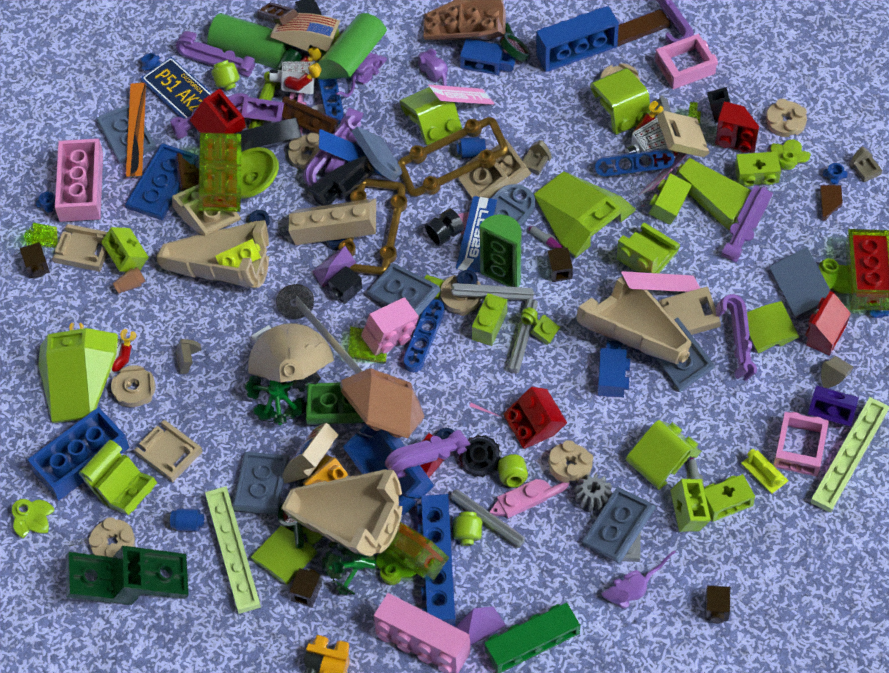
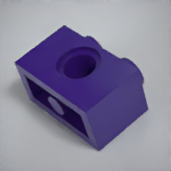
(833, 405)

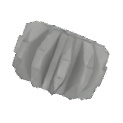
(587, 498)

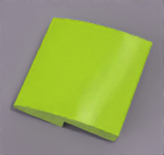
(770, 326)
(281, 555)

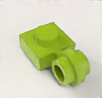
(543, 328)

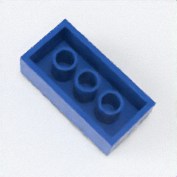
(577, 38)
(64, 457)

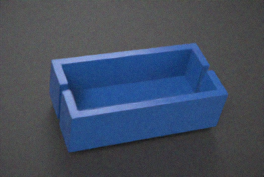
(370, 456)

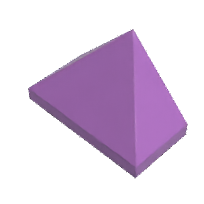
(262, 109)
(333, 265)
(481, 623)

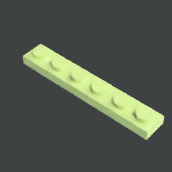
(850, 454)
(232, 550)

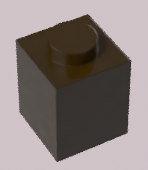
(34, 260)
(559, 264)
(306, 587)
(717, 603)

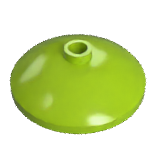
(258, 171)

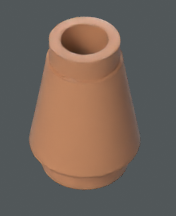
(131, 279)

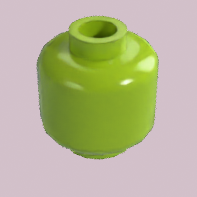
(225, 75)
(512, 470)
(467, 528)

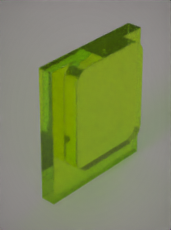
(360, 350)

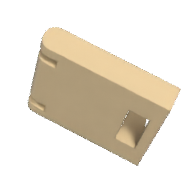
(689, 134)
(80, 248)
(689, 310)
(166, 448)

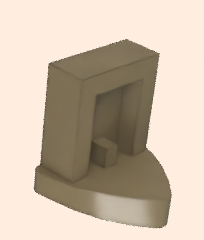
(537, 157)
(865, 165)
(183, 353)
(834, 371)

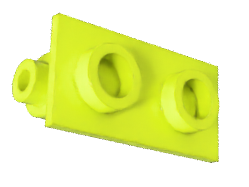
(234, 256)
(764, 471)

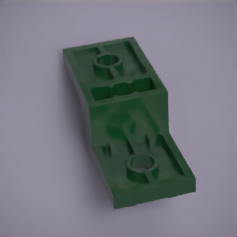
(126, 575)

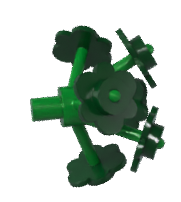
(277, 391)
(335, 566)

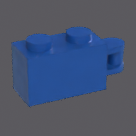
(485, 57)
(612, 370)

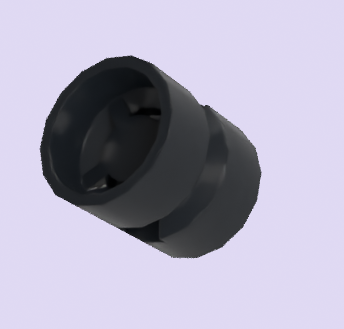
(443, 227)

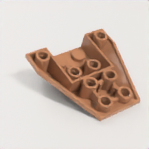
(466, 20)
(384, 402)

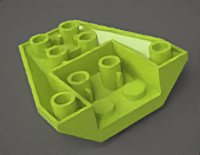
(579, 210)
(75, 371)

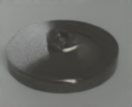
(287, 298)

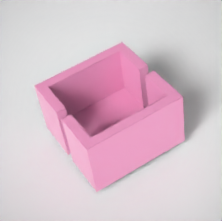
(390, 326)

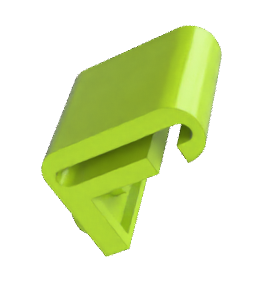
(622, 98)
(433, 116)
(646, 250)
(662, 452)
(116, 479)

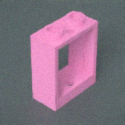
(680, 78)
(798, 462)

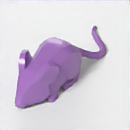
(433, 66)
(365, 71)
(632, 587)

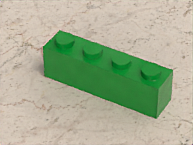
(532, 637)

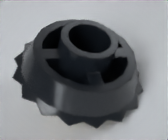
(481, 456)

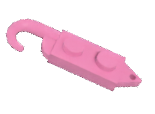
(526, 497)

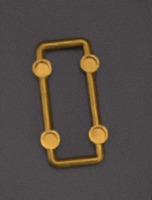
(486, 158)
(398, 203)

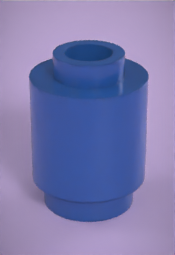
(470, 146)
(187, 519)

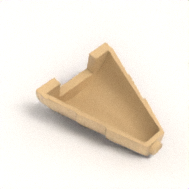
(197, 253)
(636, 321)
(289, 353)
(352, 510)

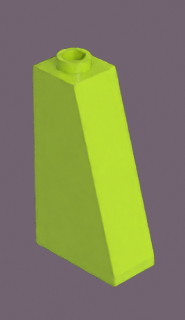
(714, 191)

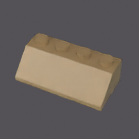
(333, 221)

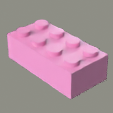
(79, 180)
(421, 634)

